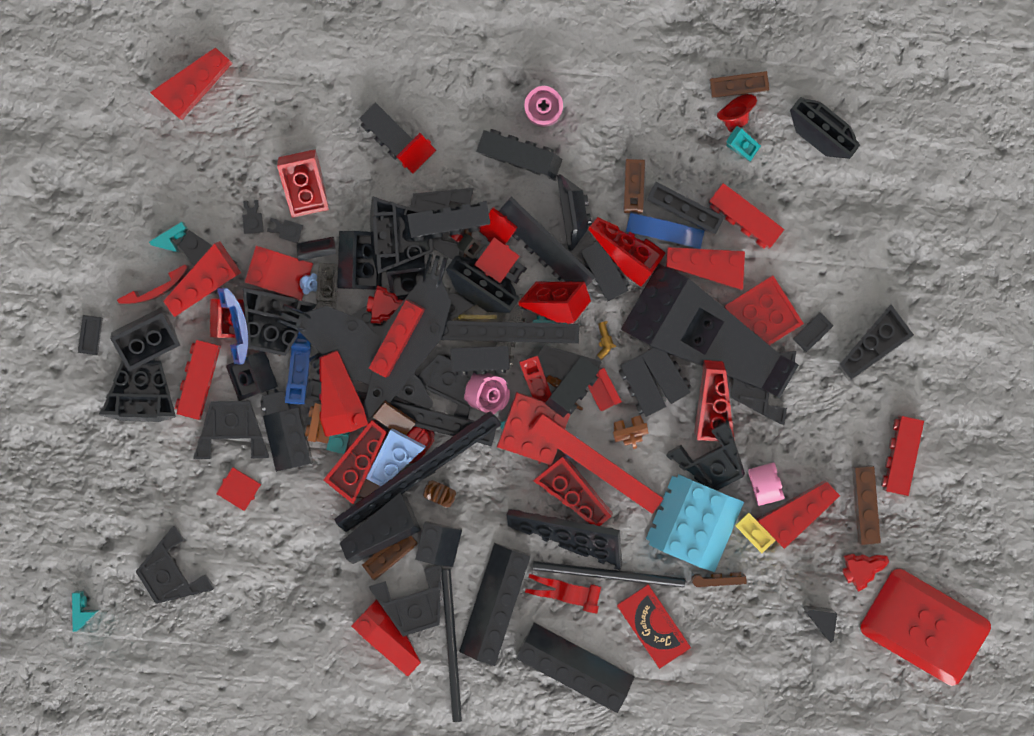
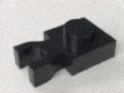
(252, 220)
(288, 230)

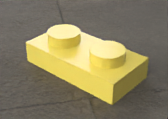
(755, 532)

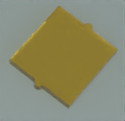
(477, 316)

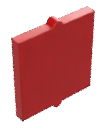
(416, 153)
(499, 227)
(497, 260)
(238, 489)

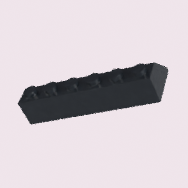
(543, 244)
(494, 604)
(575, 667)

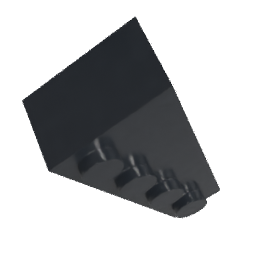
(879, 341)

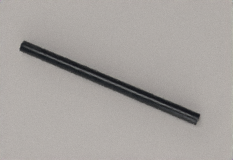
(609, 574)
(451, 645)

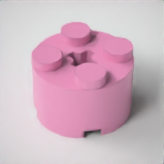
(535, 99)
(487, 393)
(766, 484)

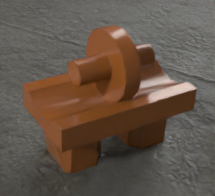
(632, 434)

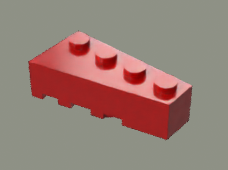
(204, 278)

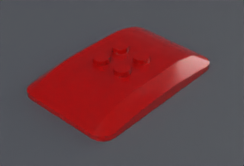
(925, 627)

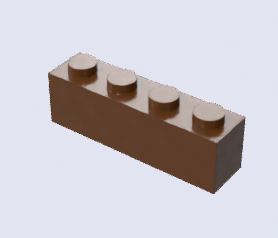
(866, 505)

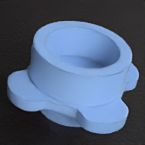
(308, 283)

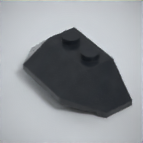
(823, 129)
(574, 211)
(479, 288)

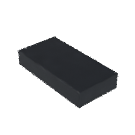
(316, 248)
(813, 332)
(90, 335)

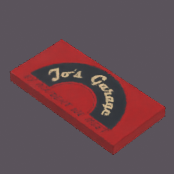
(653, 626)

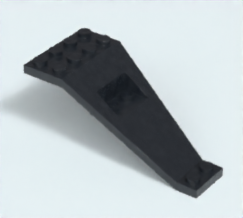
(675, 315)

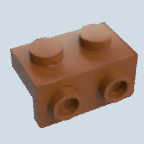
(315, 430)

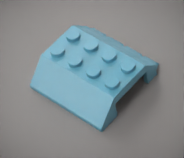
(694, 522)

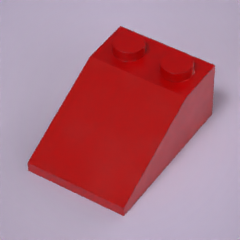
(303, 183)
(277, 272)
(557, 300)
(221, 321)

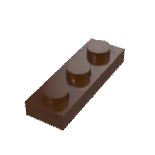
(739, 84)
(386, 558)

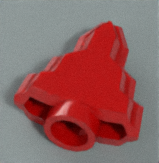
(382, 305)
(862, 568)

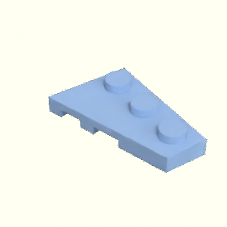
(393, 457)

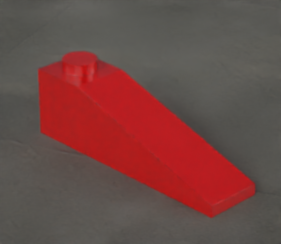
(632, 255)
(340, 404)
(383, 635)

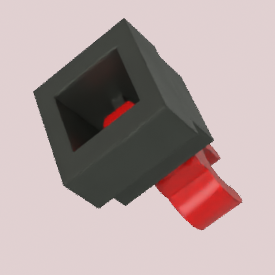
(468, 244)

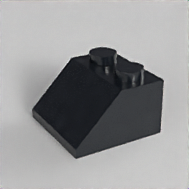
(405, 277)
(252, 377)
(438, 544)

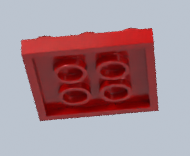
(766, 311)
(518, 436)

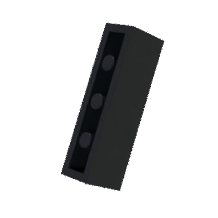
(685, 208)

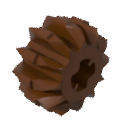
(439, 493)

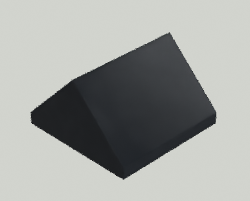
(824, 619)

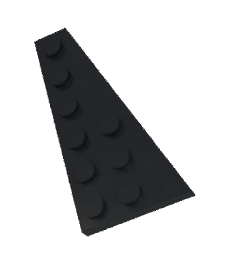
(571, 535)

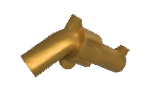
(606, 340)

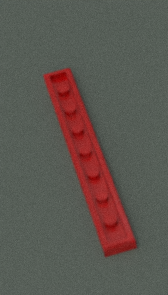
(596, 463)

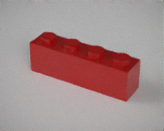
(746, 216)
(397, 338)
(198, 379)
(903, 455)

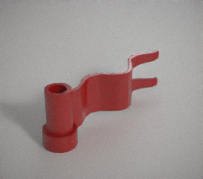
(569, 593)

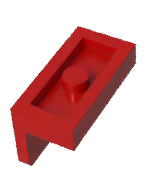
(604, 391)

